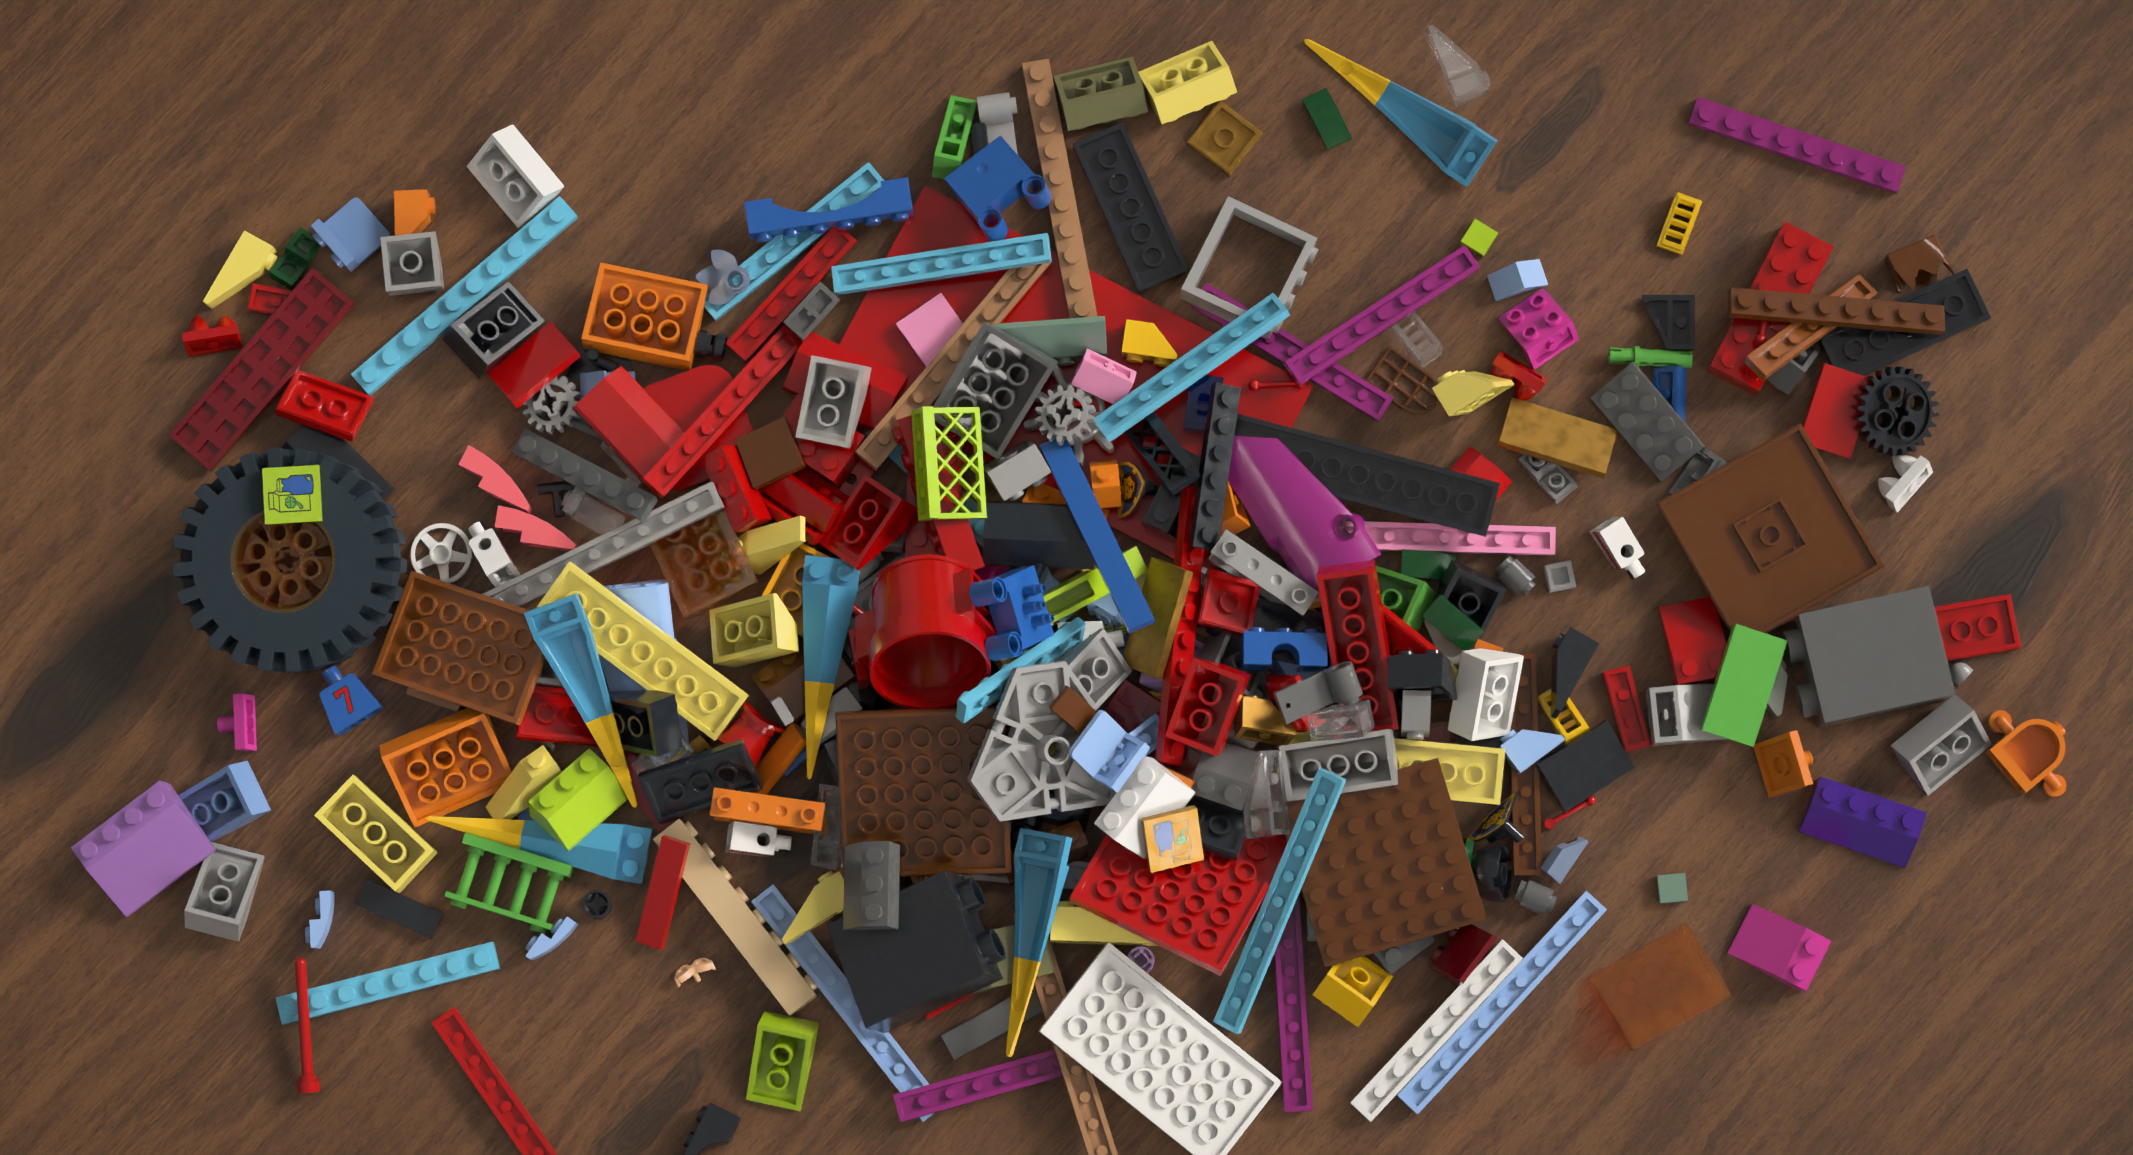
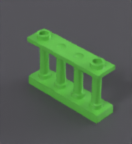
(503, 856)

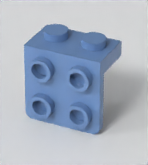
(350, 234)

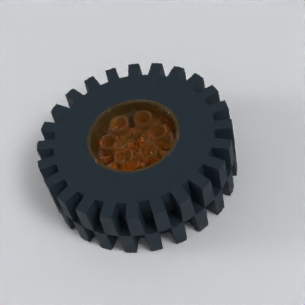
(302, 628)

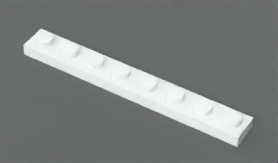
(1436, 1030)

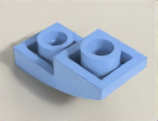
(319, 928)
(542, 945)

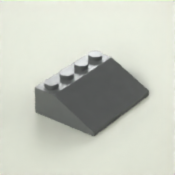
(999, 378)

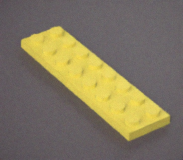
(651, 654)
(1469, 771)

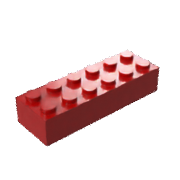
(1789, 266)
(1359, 633)

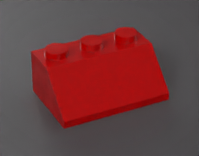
(1207, 705)

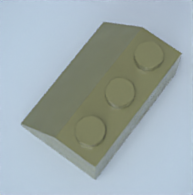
(1100, 94)

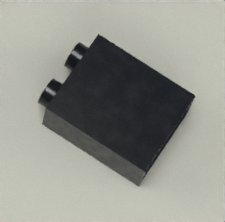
(928, 960)

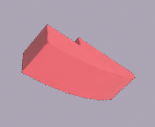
(494, 479)
(532, 529)

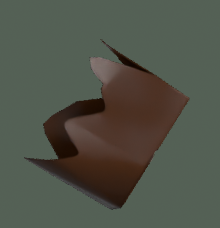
(1916, 263)

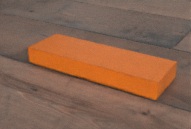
(780, 757)

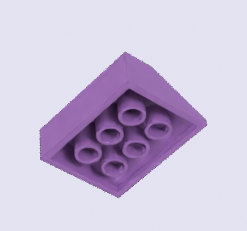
(144, 848)

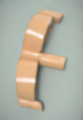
(698, 966)

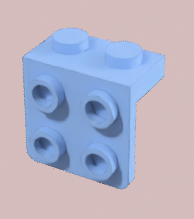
(1107, 751)

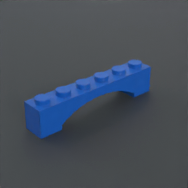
(770, 220)

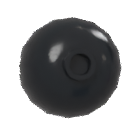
(1491, 873)

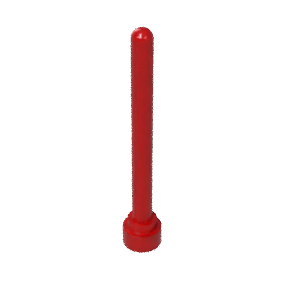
(307, 1081)

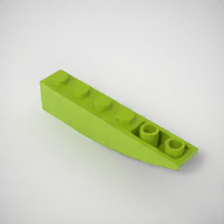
(1086, 587)

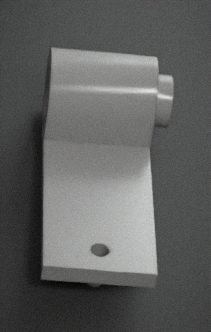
(997, 113)

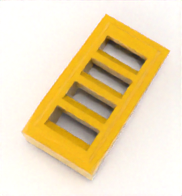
(1690, 202)
(1571, 710)

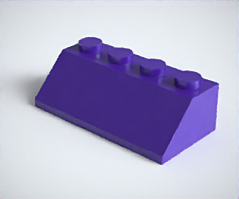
(1862, 822)

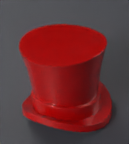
(754, 730)

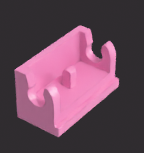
(1103, 377)

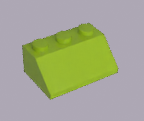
(577, 800)

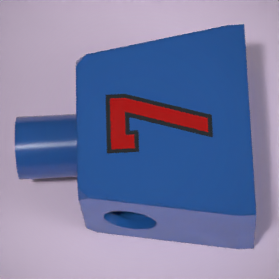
(347, 701)

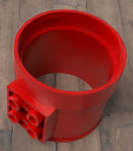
(924, 633)

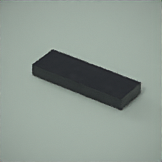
(399, 908)

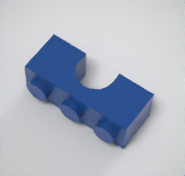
(1307, 648)

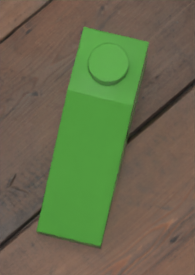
(954, 136)

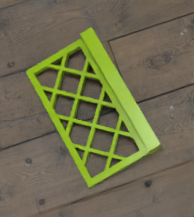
(927, 467)

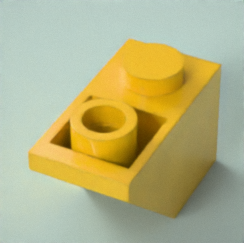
(1146, 342)

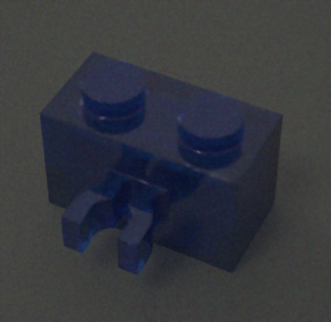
(1198, 404)

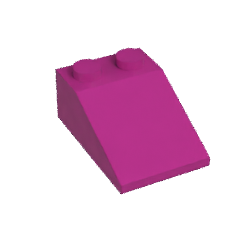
(1779, 947)

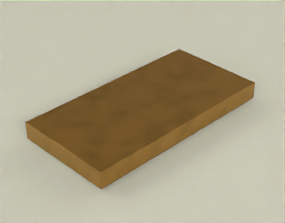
(1557, 437)
(1165, 594)

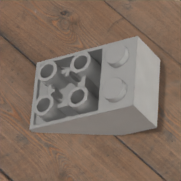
(1677, 714)

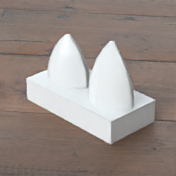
(1913, 475)

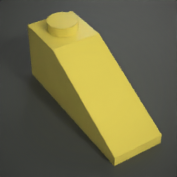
(244, 265)
(772, 542)
(523, 784)
(821, 905)

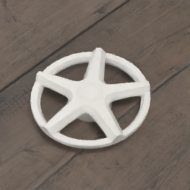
(442, 552)

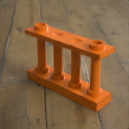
(767, 810)

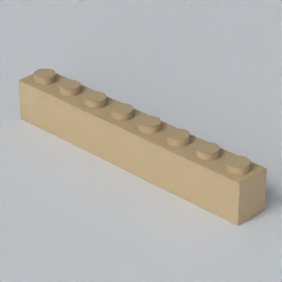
(740, 923)

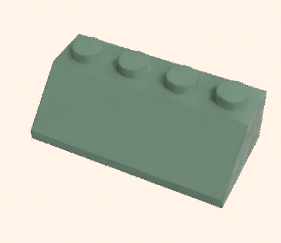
(1062, 338)

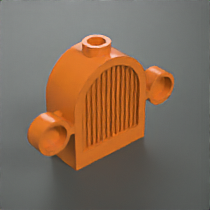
(2028, 752)

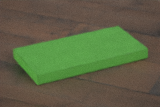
(1743, 685)

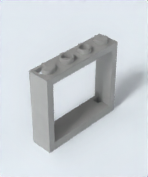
(1222, 308)

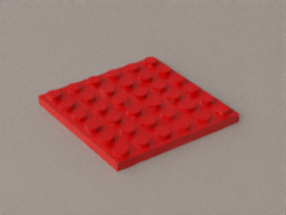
(1186, 909)

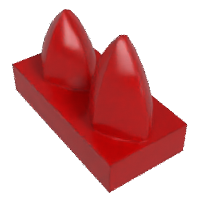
(202, 340)
(1528, 380)

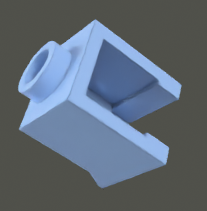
(1105, 611)

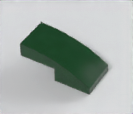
(1326, 119)
(296, 259)
(1425, 564)
(1453, 623)

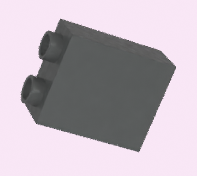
(1869, 657)

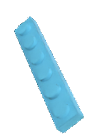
(1047, 650)

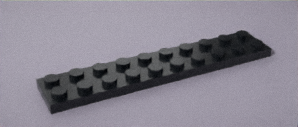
(1386, 479)

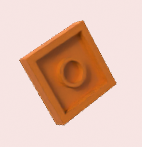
(1784, 764)

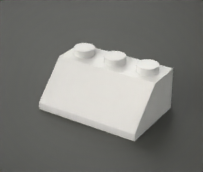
(515, 175)
(1485, 693)
(1146, 792)

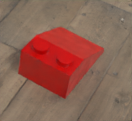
(868, 523)
(1693, 640)

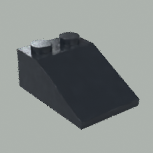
(492, 329)
(647, 721)

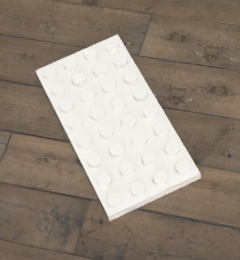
(1159, 1055)

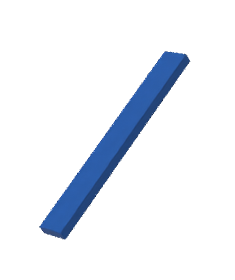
(1097, 535)

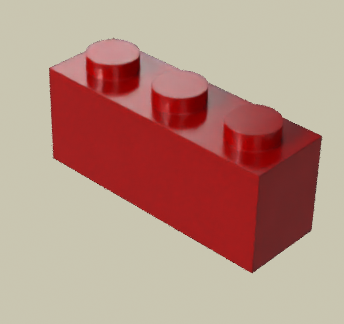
(741, 501)

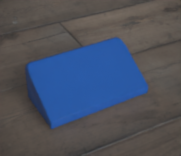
(1672, 385)

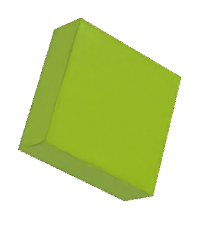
(1479, 237)

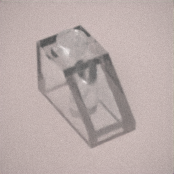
(1341, 721)

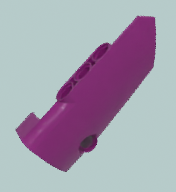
(1295, 509)

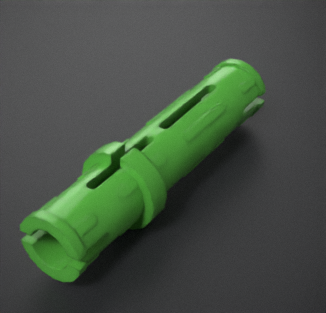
(1649, 357)

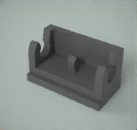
(811, 311)
(1699, 466)

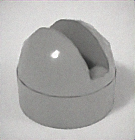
(1960, 672)

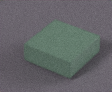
(1672, 888)

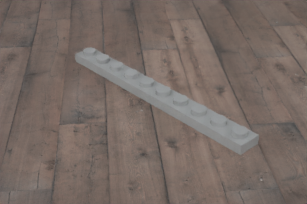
(612, 545)

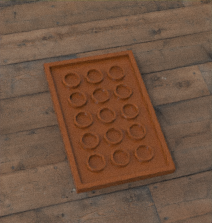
(461, 648)

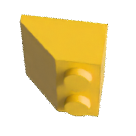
(1353, 988)

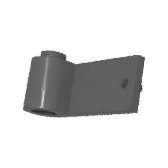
(1319, 690)

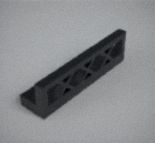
(1170, 447)

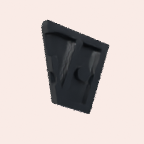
(1673, 319)

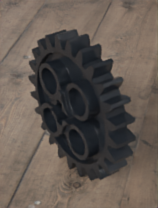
(1875, 402)

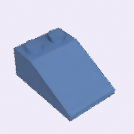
(226, 800)

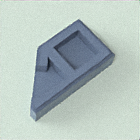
(1563, 858)

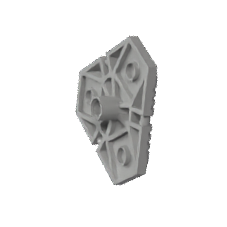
(1015, 769)

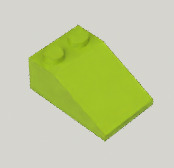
(781, 1060)

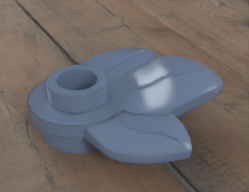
(720, 277)

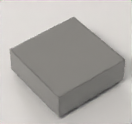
(1559, 576)
(781, 710)

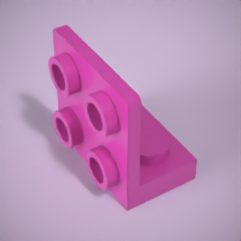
(1540, 328)

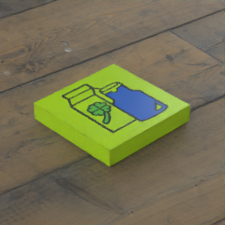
(292, 494)

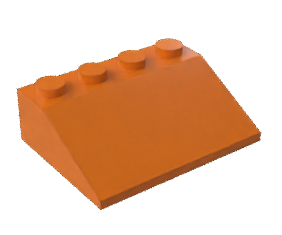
(644, 317)
(446, 764)

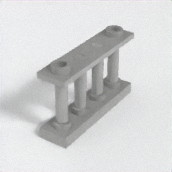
(1275, 582)

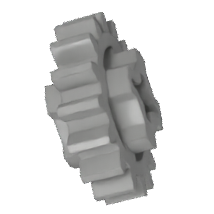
(562, 402)
(1066, 403)

